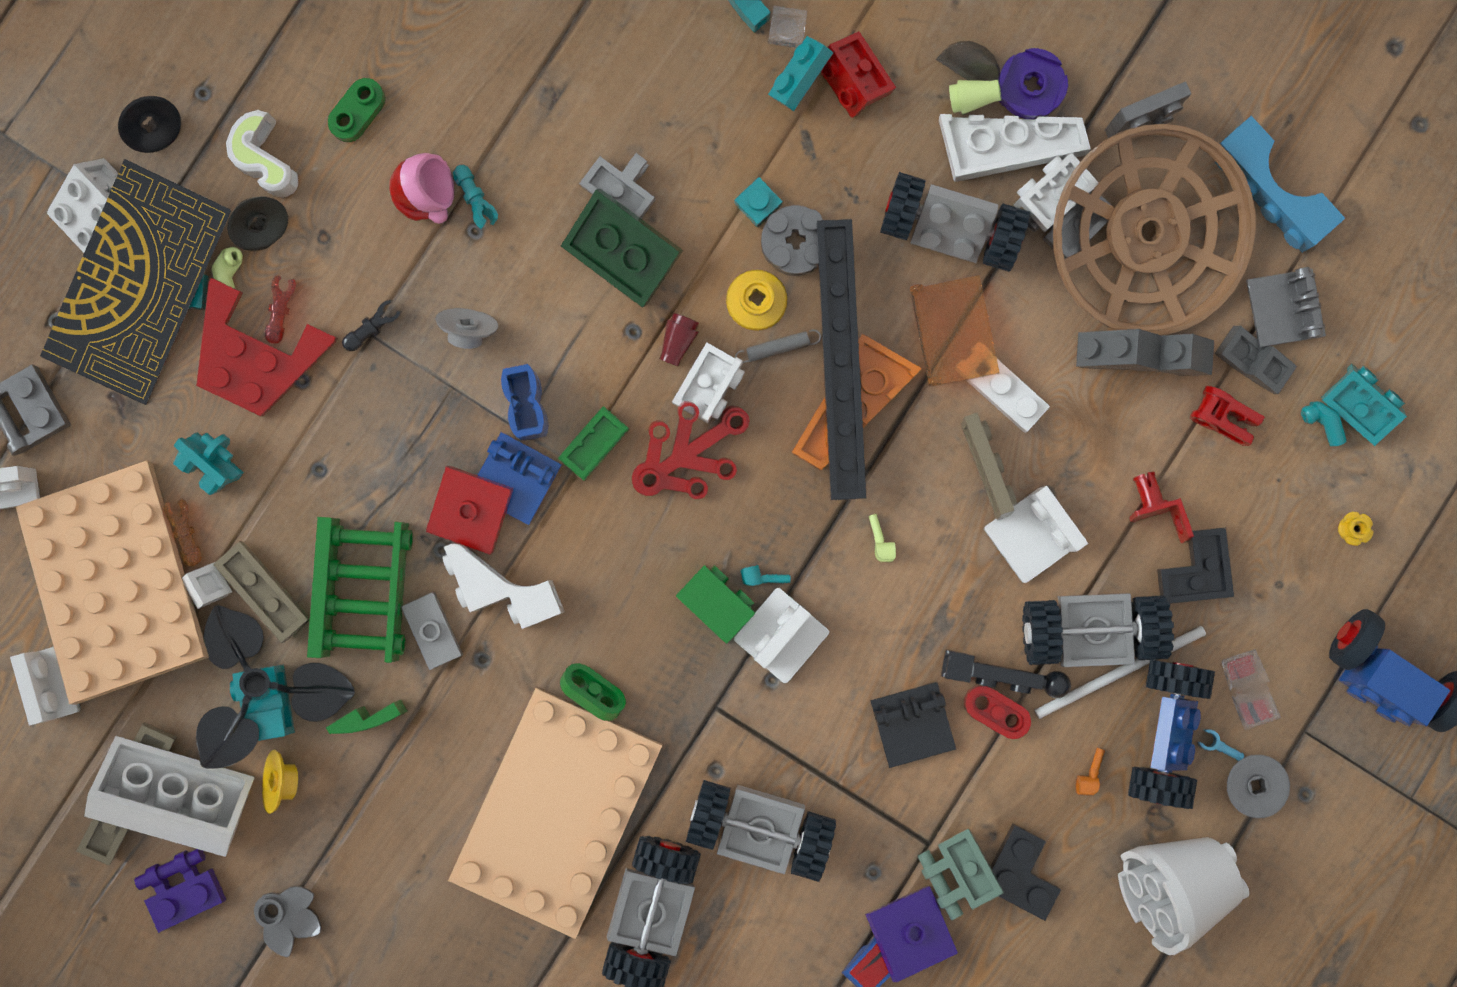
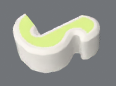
(244, 151)

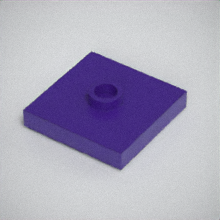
(911, 934)

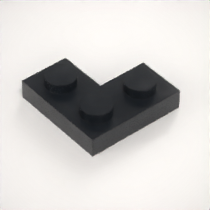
(1209, 570)
(1013, 871)

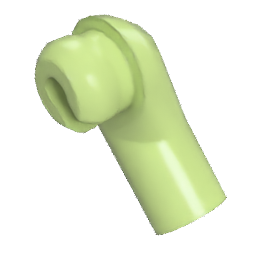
(227, 265)

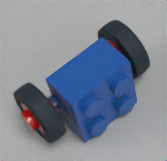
(1389, 680)

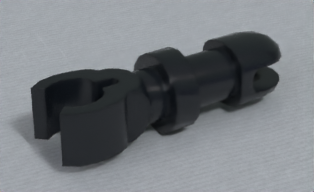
(370, 326)

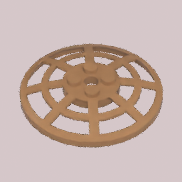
(1171, 229)

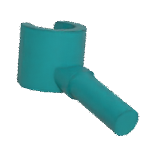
(751, 576)

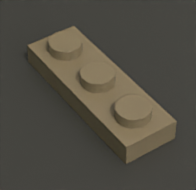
(989, 466)
(262, 591)

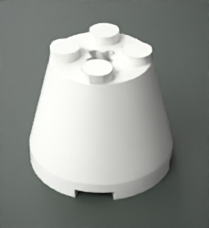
(1181, 889)

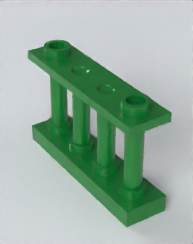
(327, 604)

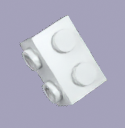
(709, 382)

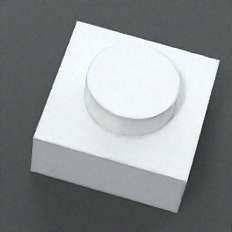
(206, 585)

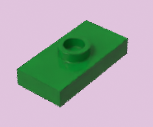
(593, 443)

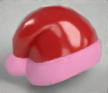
(422, 188)

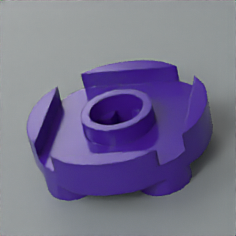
(1050, 77)

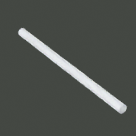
(1112, 676)

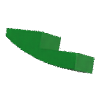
(360, 719)

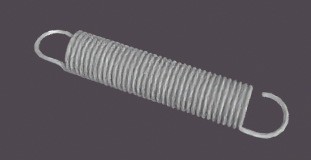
(778, 346)

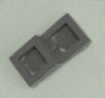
(1260, 364)

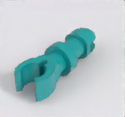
(474, 195)

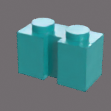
(274, 711)

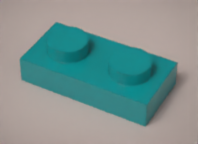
(800, 73)

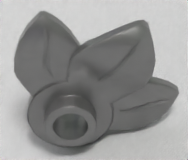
(292, 921)

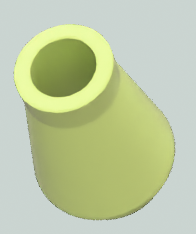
(973, 94)

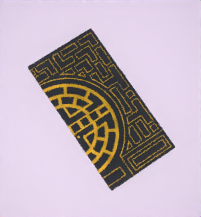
(135, 282)

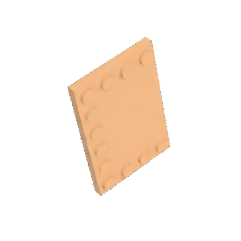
(555, 813)

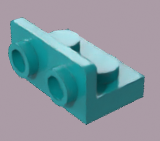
(1365, 404)

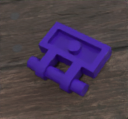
(185, 899)

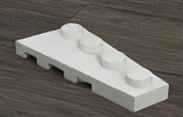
(994, 145)

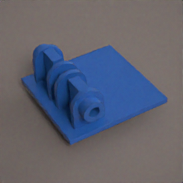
(522, 469)

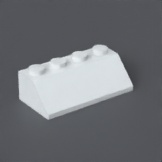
(168, 796)

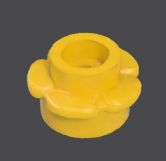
(1347, 531)

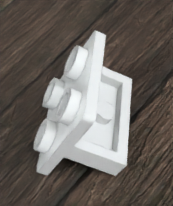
(781, 635)

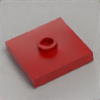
(469, 509)

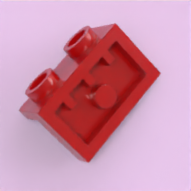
(856, 74)

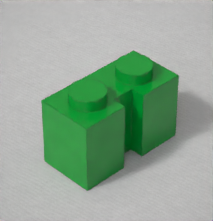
(715, 603)

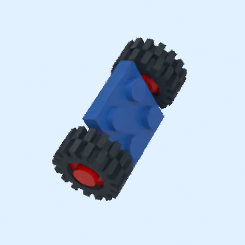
(1174, 735)

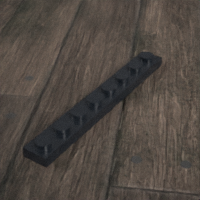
(841, 360)

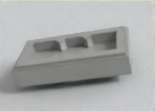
(432, 630)

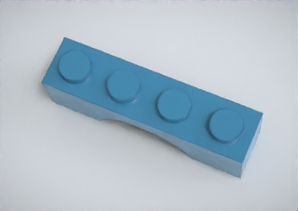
(1300, 218)

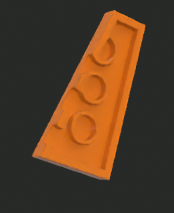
(881, 379)

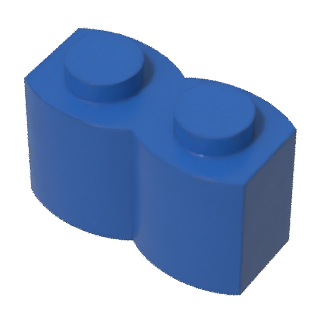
(524, 392)

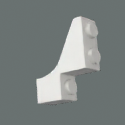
(484, 586)

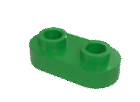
(359, 110)
(592, 692)

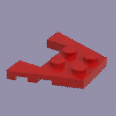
(244, 367)

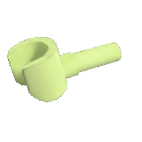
(883, 550)

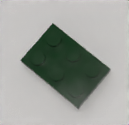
(621, 247)

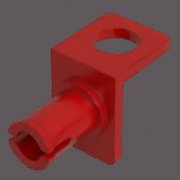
(1155, 505)

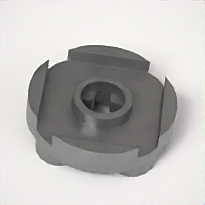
(781, 226)

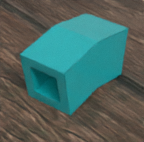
(752, 12)

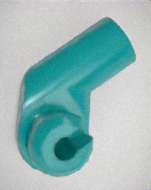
(1328, 418)

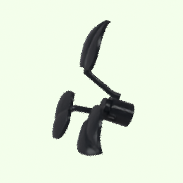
(229, 737)

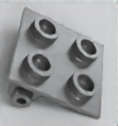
(1286, 307)

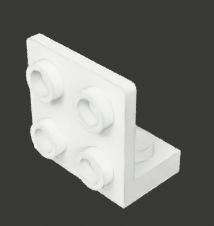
(82, 199)
(1035, 534)

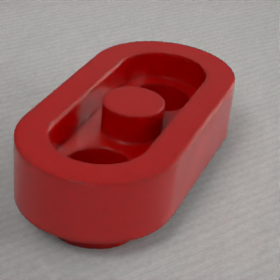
(996, 711)

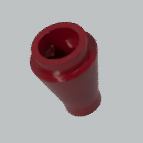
(678, 337)

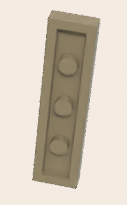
(104, 839)

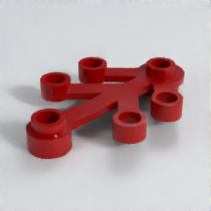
(685, 453)

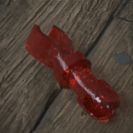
(274, 331)

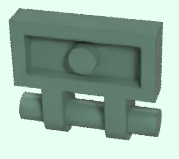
(970, 870)

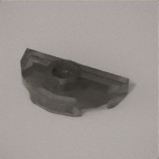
(970, 61)

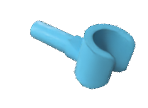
(1221, 746)

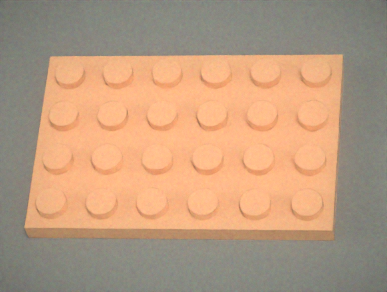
(111, 582)

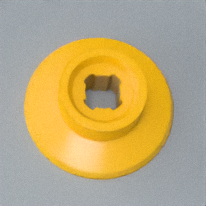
(746, 312)
(278, 781)

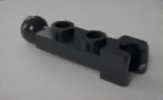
(962, 667)

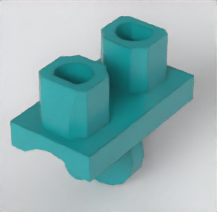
(210, 457)

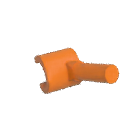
(1090, 784)

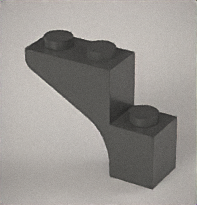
(1145, 352)

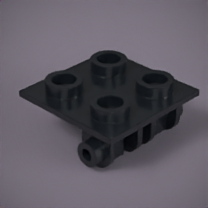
(913, 724)

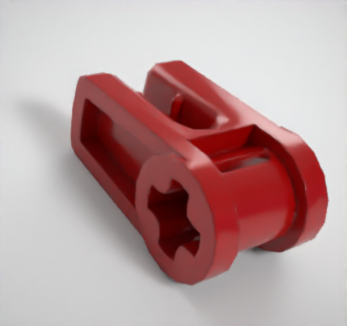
(1213, 415)

